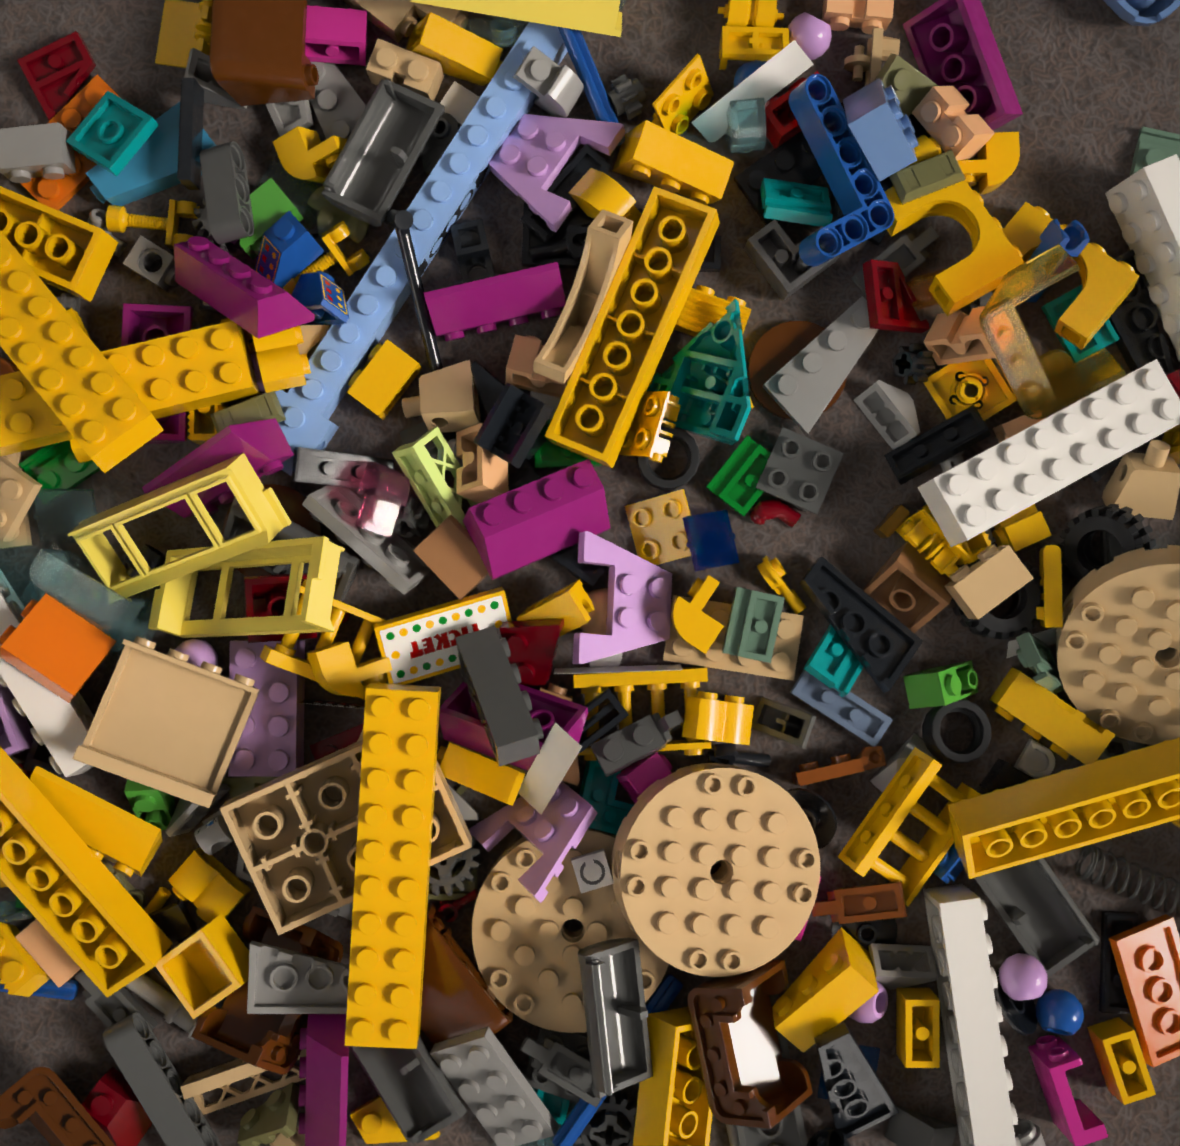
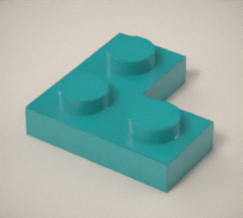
(601, 793)

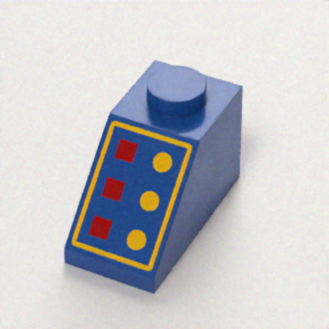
(286, 250)
(322, 298)

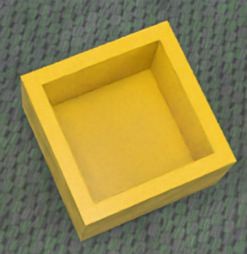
(206, 966)

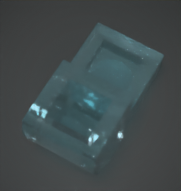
(746, 125)

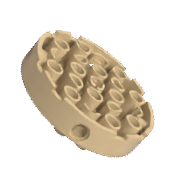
(1124, 645)
(744, 909)
(529, 952)

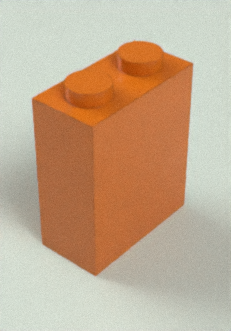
(55, 647)

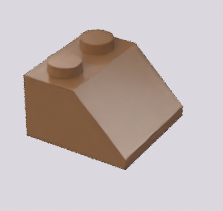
(910, 587)

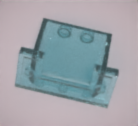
(58, 575)

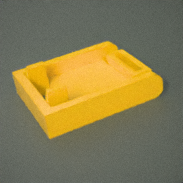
(1051, 573)

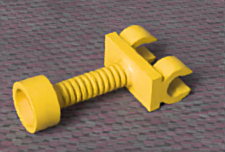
(118, 219)
(331, 237)

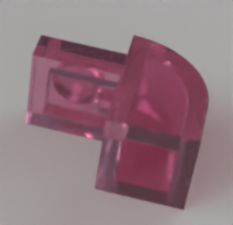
(384, 495)

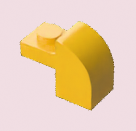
(305, 155)
(995, 162)
(599, 192)
(690, 620)
(338, 674)

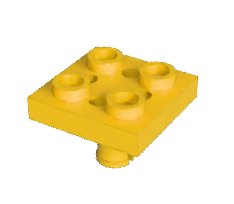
(994, 395)

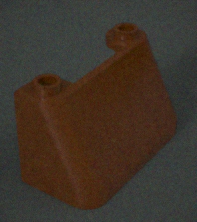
(261, 51)
(453, 989)
(264, 1039)
(741, 1048)
(51, 1109)

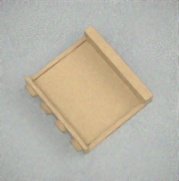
(168, 722)

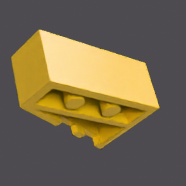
(673, 163)
(1050, 717)
(826, 991)

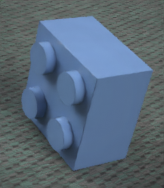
(881, 128)

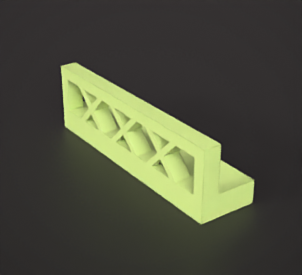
(428, 476)

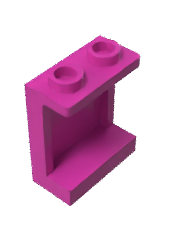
(1073, 1118)

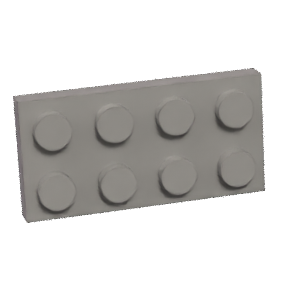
(390, 556)
(494, 1088)

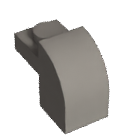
(554, 85)

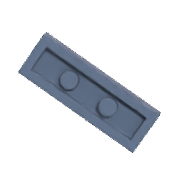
(847, 711)

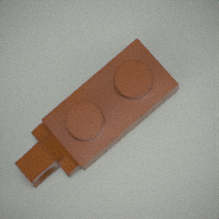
(841, 765)
(863, 903)

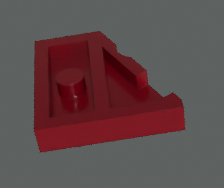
(58, 71)
(890, 298)
(532, 647)

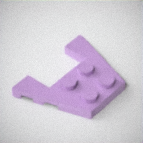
(539, 151)
(635, 604)
(552, 833)

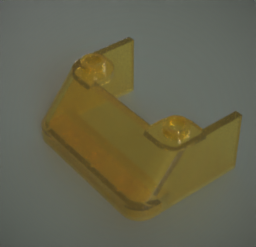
(1049, 380)

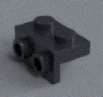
(513, 425)

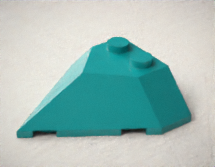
(711, 381)

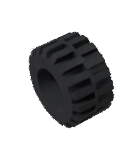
(1110, 518)
(1016, 619)

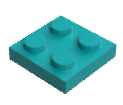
(112, 133)

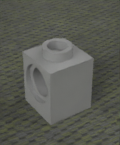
(143, 256)

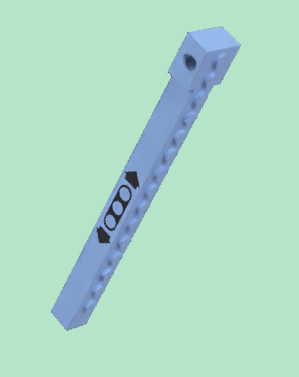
(433, 212)

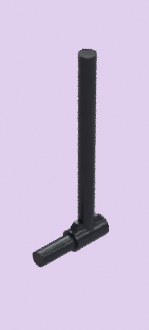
(402, 221)

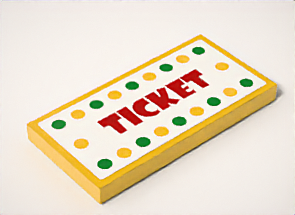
(425, 640)

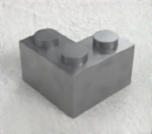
(780, 260)

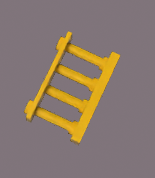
(283, 653)
(656, 682)
(889, 813)

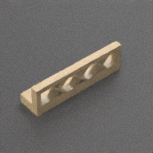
(230, 1072)

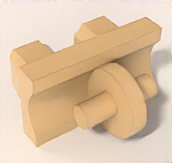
(878, 50)

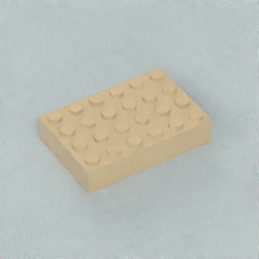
(303, 835)

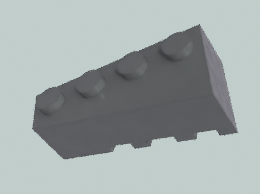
(497, 695)

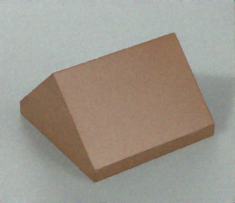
(453, 557)

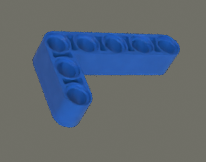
(845, 169)

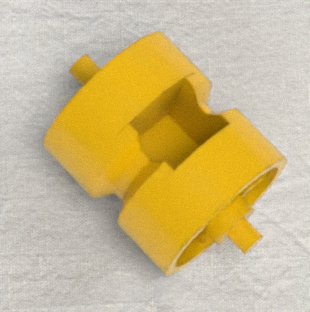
(751, 13)

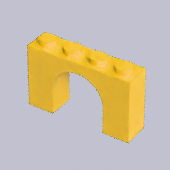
(991, 250)
(1103, 278)

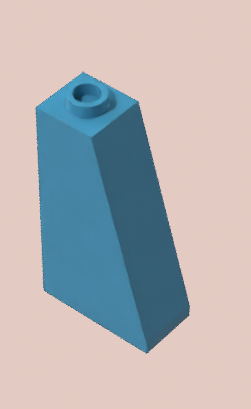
(150, 169)

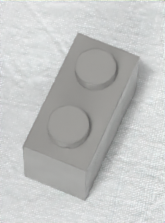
(36, 152)

